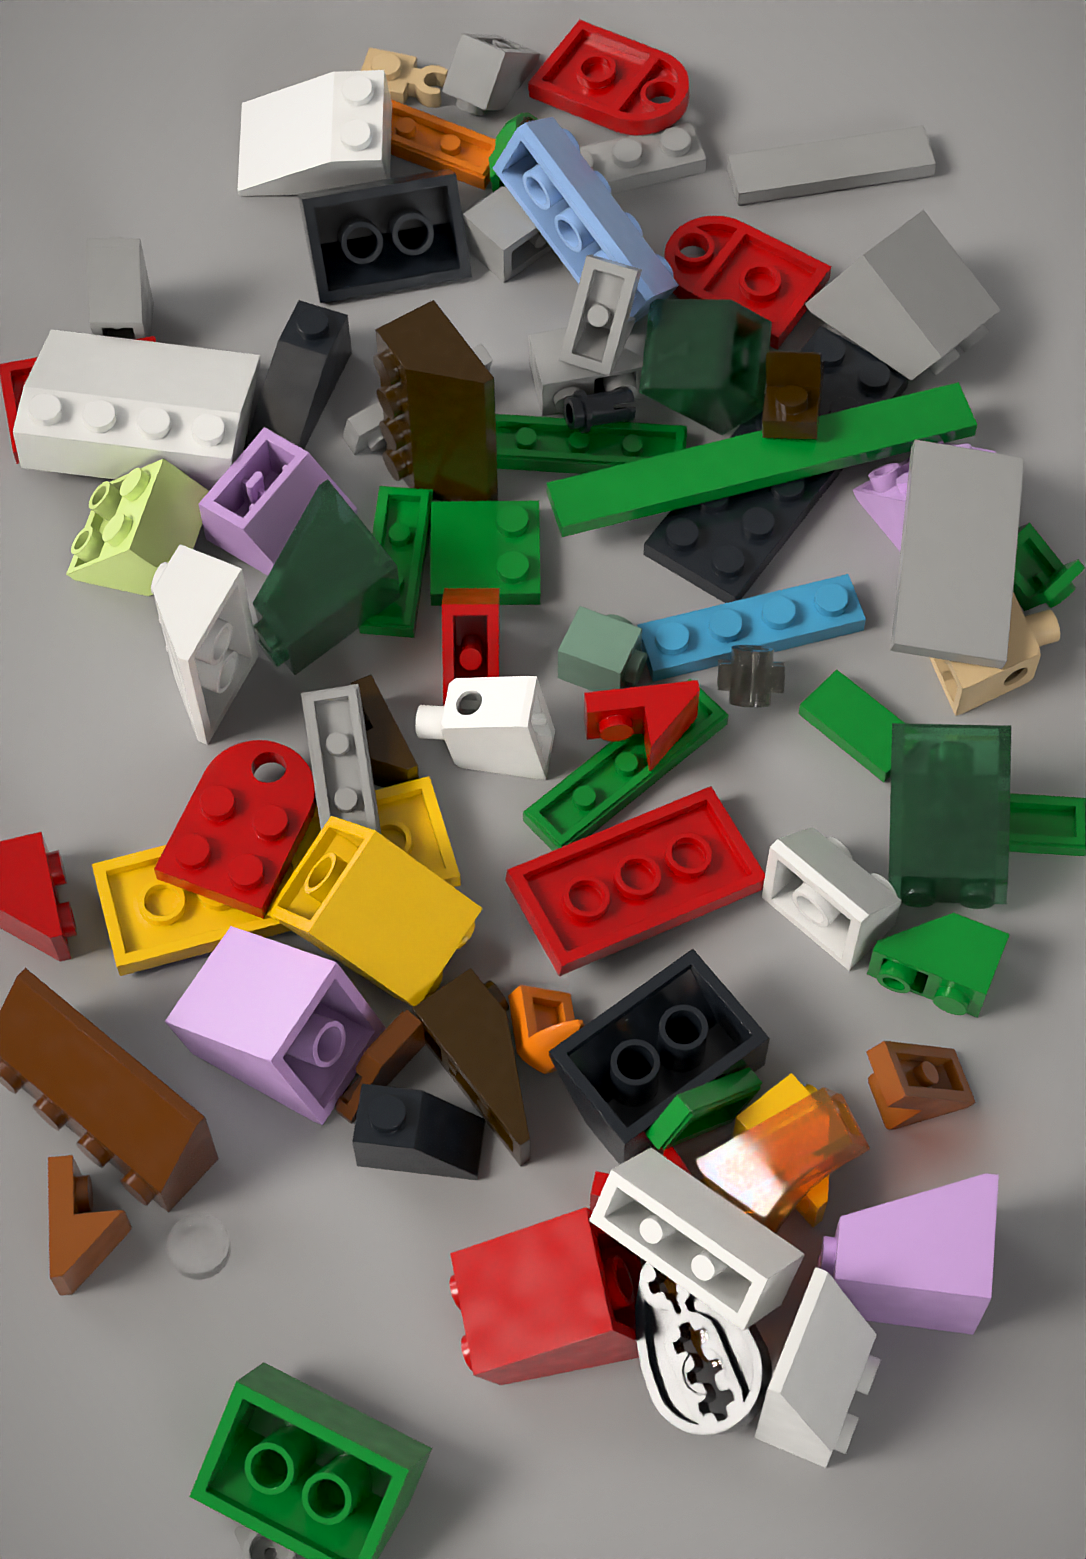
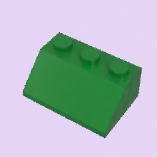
(308, 1469)

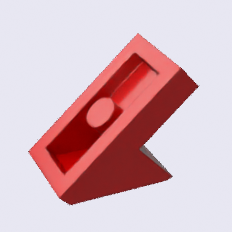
(655, 711)

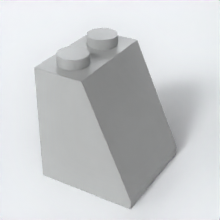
(908, 300)

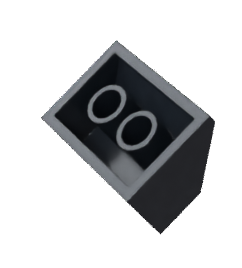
(385, 235)
(653, 1046)

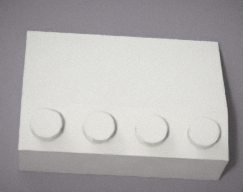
(129, 402)

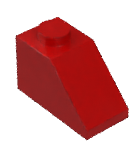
(470, 634)

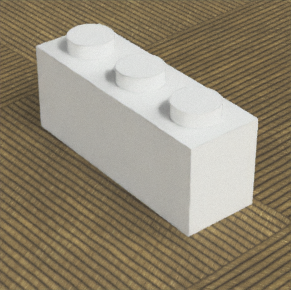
(696, 1238)

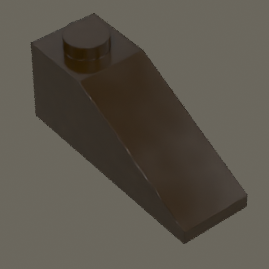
(473, 1042)

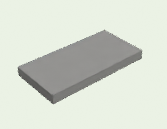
(958, 554)

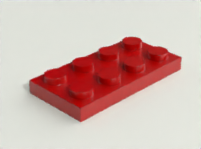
(635, 880)

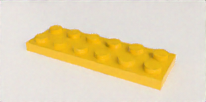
(163, 924)

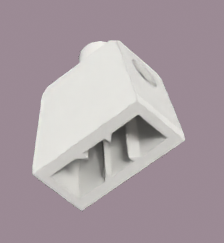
(493, 725)

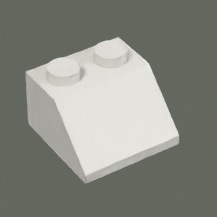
(829, 895)

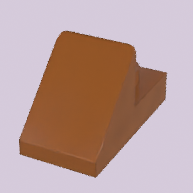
(916, 1083)
(77, 1238)

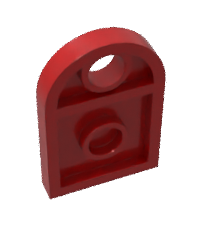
(612, 81)
(746, 268)
(240, 830)

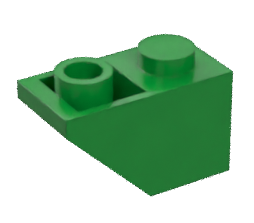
(942, 961)

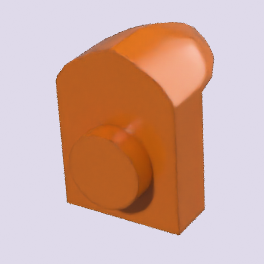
(540, 1023)

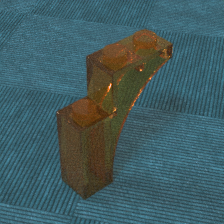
(779, 1163)

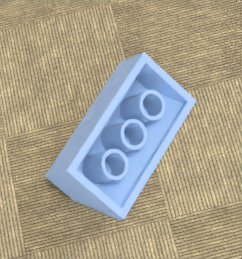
(576, 208)

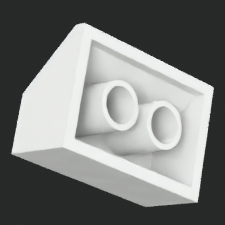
(205, 633)

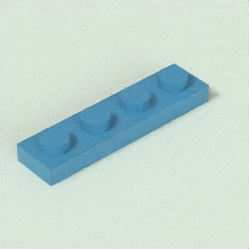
(772, 620)

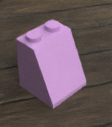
(277, 1021)
(919, 1257)

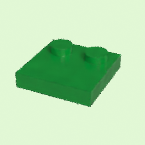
(486, 548)

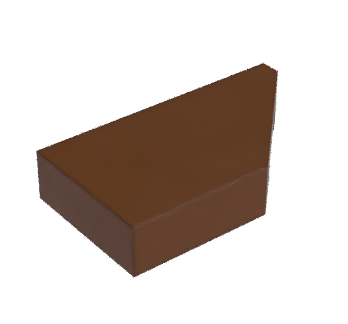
(384, 1060)

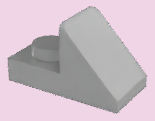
(600, 315)

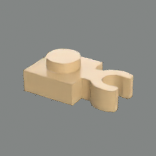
(405, 78)

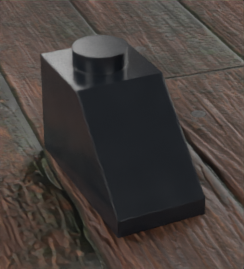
(416, 1133)

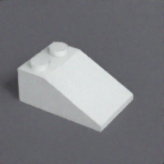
(317, 135)
(818, 1375)

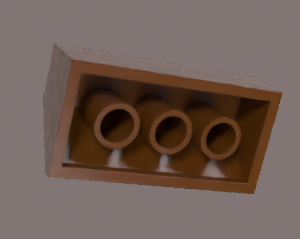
(101, 1095)

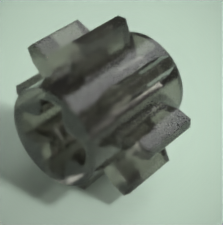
(751, 676)

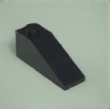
(302, 373)

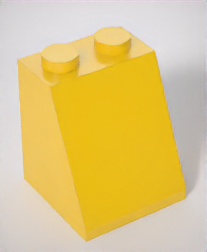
(376, 910)

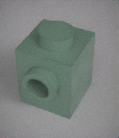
(601, 652)

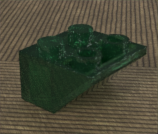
(706, 360)

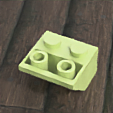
(137, 527)

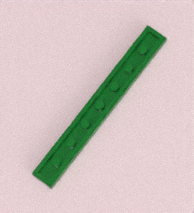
(756, 462)

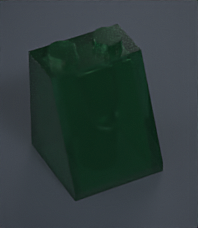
(322, 583)
(950, 814)

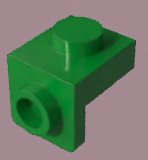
(1040, 573)

